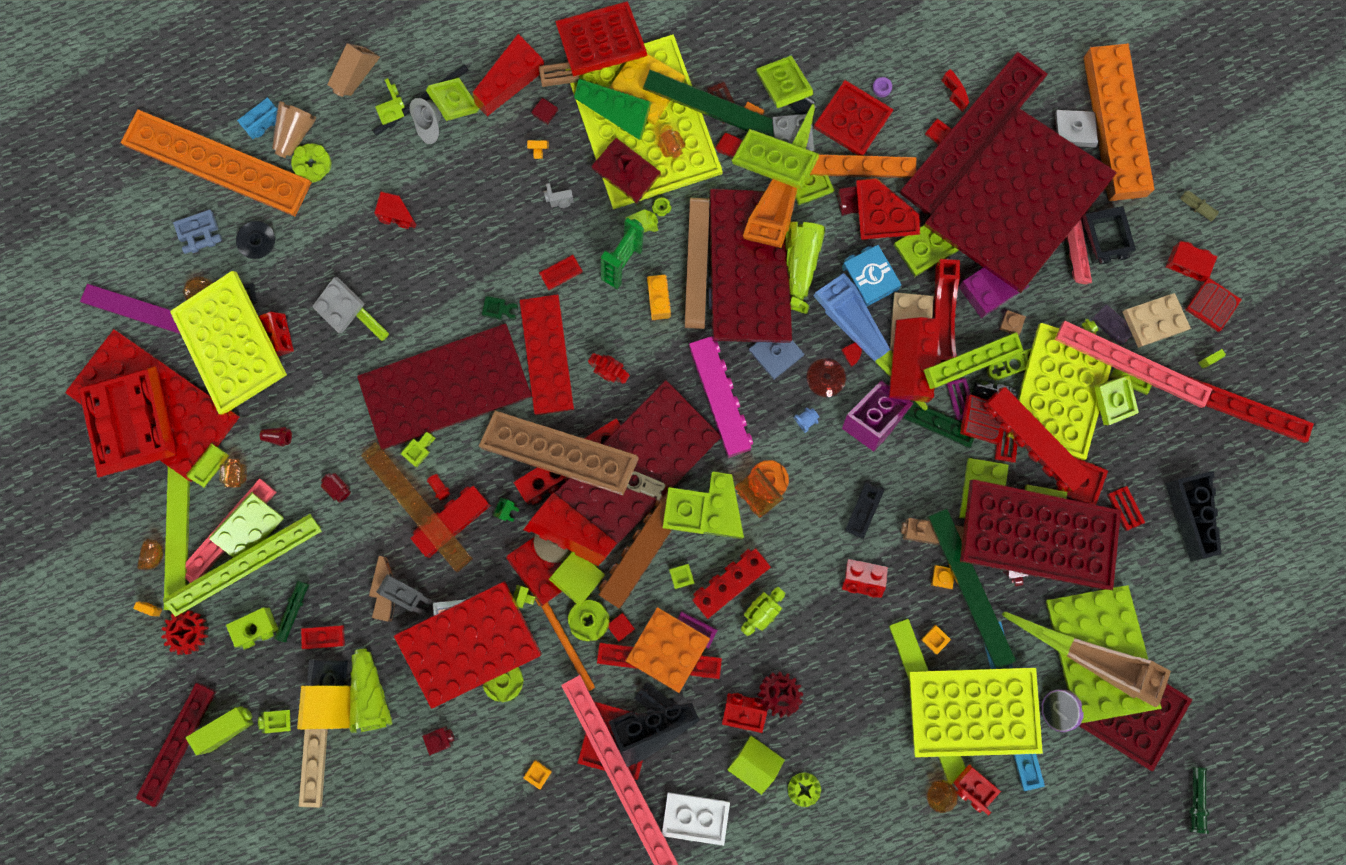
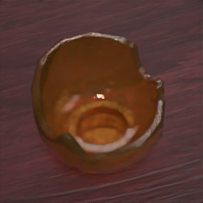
(195, 285)
(150, 555)
(942, 796)

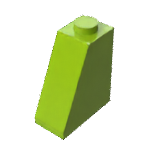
(220, 730)

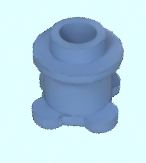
(806, 419)

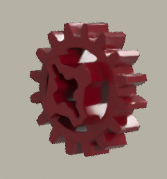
(788, 701)

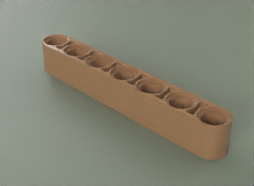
(697, 263)

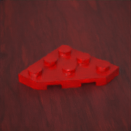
(883, 212)

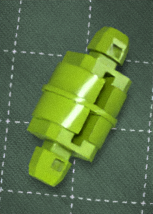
(762, 611)

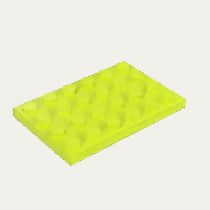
(228, 343)
(1062, 390)
(975, 712)

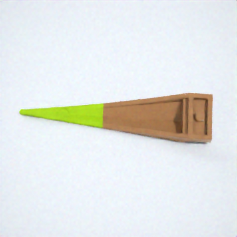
(1126, 672)

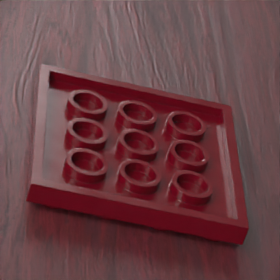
(1143, 734)

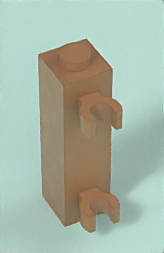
(921, 531)

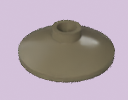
(549, 551)

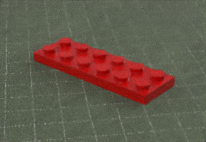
(546, 355)

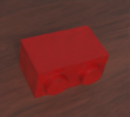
(1191, 261)

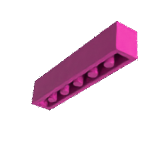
(720, 397)

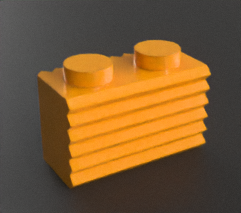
(659, 297)

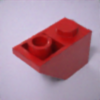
(392, 209)

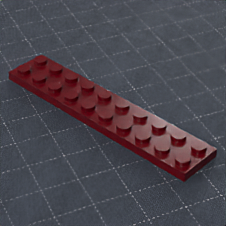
(973, 133)

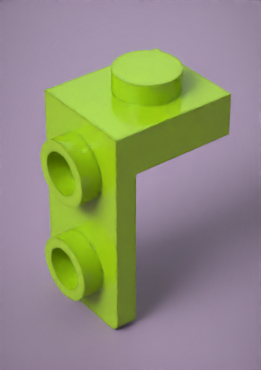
(392, 109)

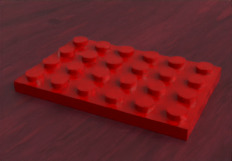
(467, 645)

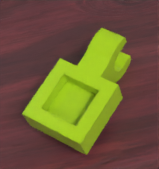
(417, 451)

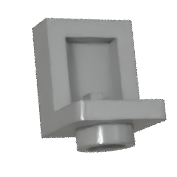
(559, 199)

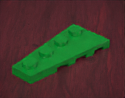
(618, 107)

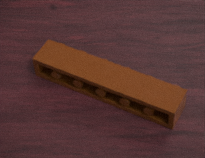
(637, 557)

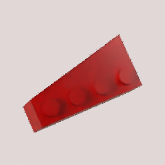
(508, 76)
(570, 530)

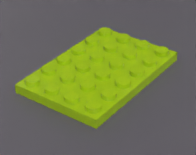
(1107, 621)

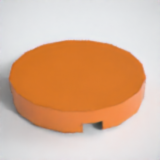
(777, 471)

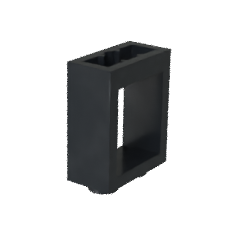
(1088, 222)

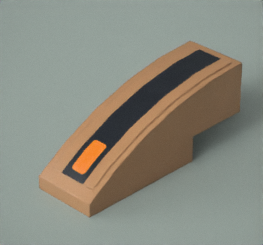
(383, 607)

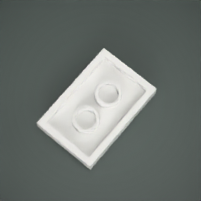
(695, 818)

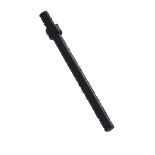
(456, 74)

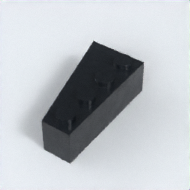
(1196, 514)

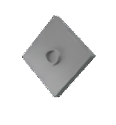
(1077, 127)

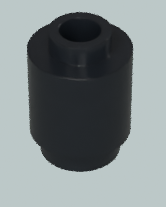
(803, 106)

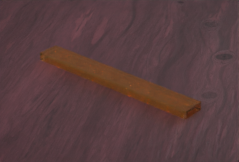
(417, 507)

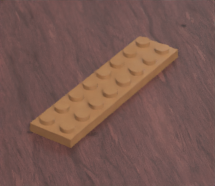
(559, 452)

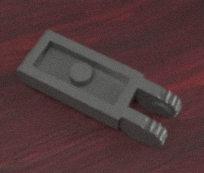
(403, 594)

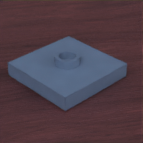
(776, 356)

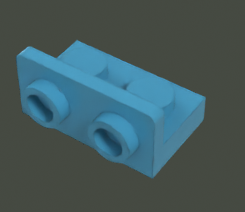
(259, 119)

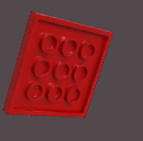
(601, 38)

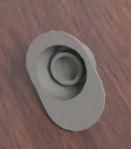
(426, 119)

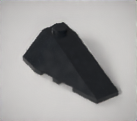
(646, 733)

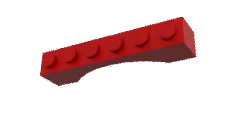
(946, 288)

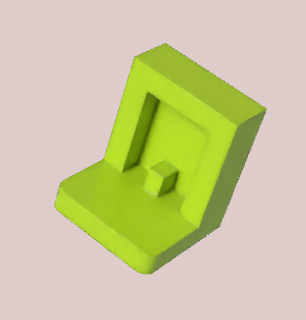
(647, 219)

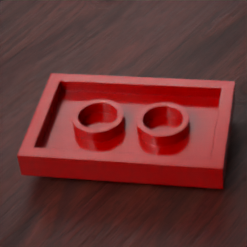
(535, 572)

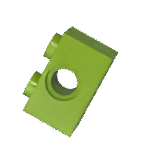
(240, 629)

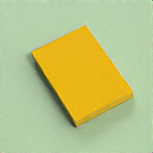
(324, 707)

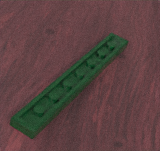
(707, 103)
(971, 590)

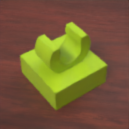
(520, 596)

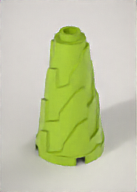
(803, 249)
(367, 697)

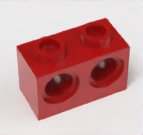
(278, 332)

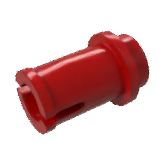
(438, 487)

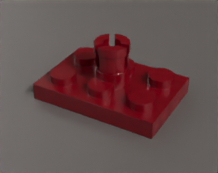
(626, 170)

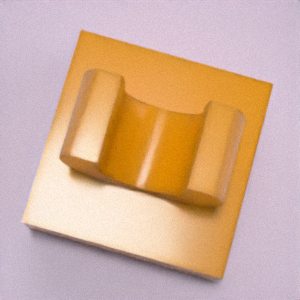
(538, 147)

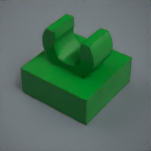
(503, 509)

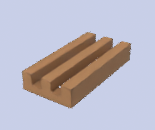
(558, 77)

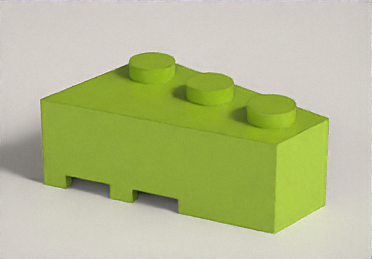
(722, 508)

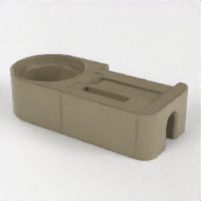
(648, 486)

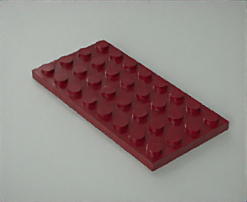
(746, 276)
(444, 386)
(668, 442)
(1040, 535)

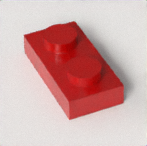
(322, 637)

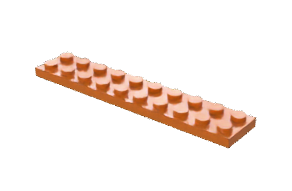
(216, 162)

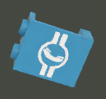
(872, 274)

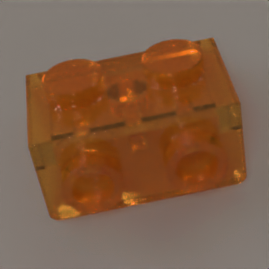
(758, 493)

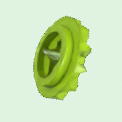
(794, 789)

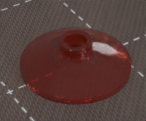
(822, 386)

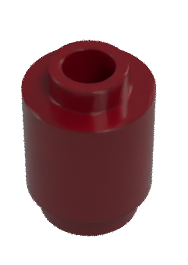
(335, 487)

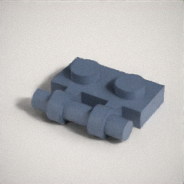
(195, 226)

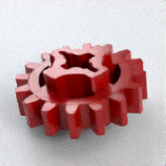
(608, 368)
(186, 641)

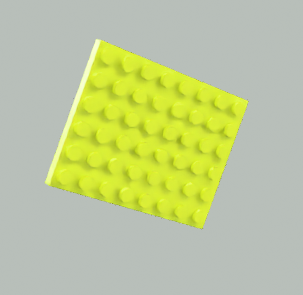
(699, 155)

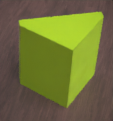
(756, 765)

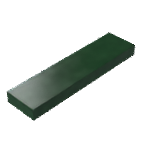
(938, 423)

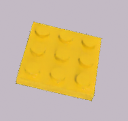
(633, 77)

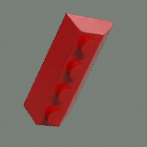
(913, 351)

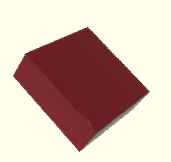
(544, 111)

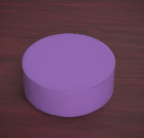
(882, 87)

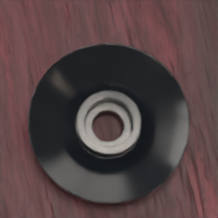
(249, 234)

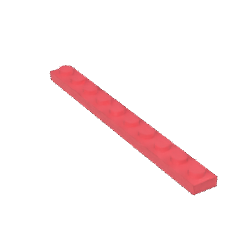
(618, 772)

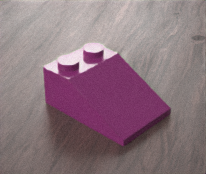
(986, 292)
(875, 416)

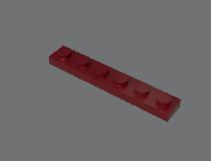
(175, 745)

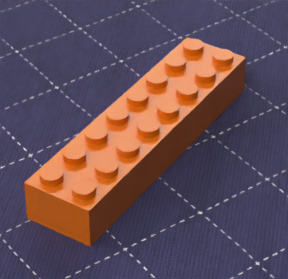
(1119, 121)

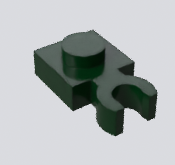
(496, 308)

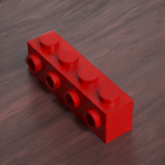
(731, 583)

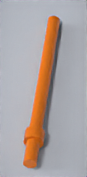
(567, 645)

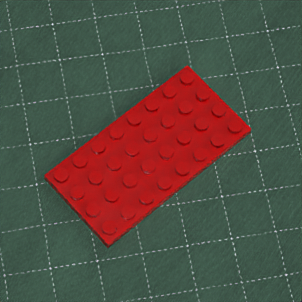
(190, 410)

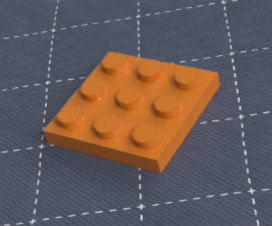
(668, 650)

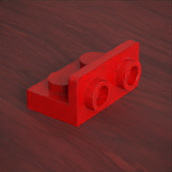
(744, 712)

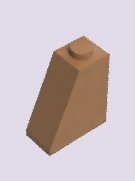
(351, 69)

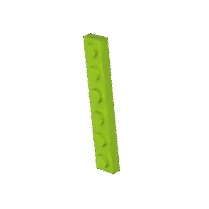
(973, 360)

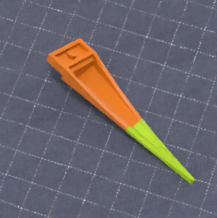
(774, 211)

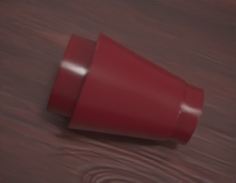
(278, 436)

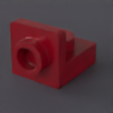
(438, 740)

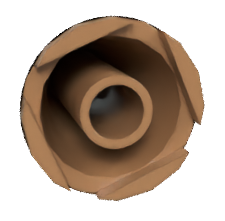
(290, 129)

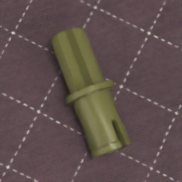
(1199, 205)

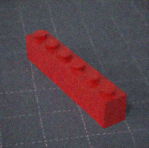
(1036, 440)

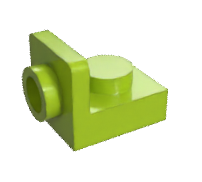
(274, 721)

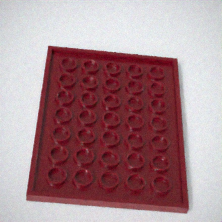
(1020, 200)

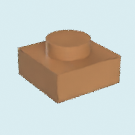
(1012, 322)

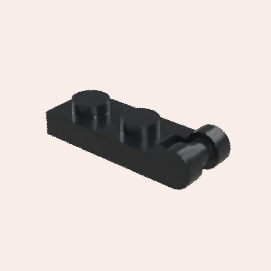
(864, 510)

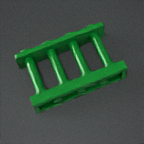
(614, 262)

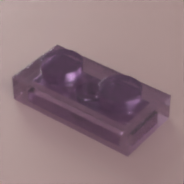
(1112, 324)

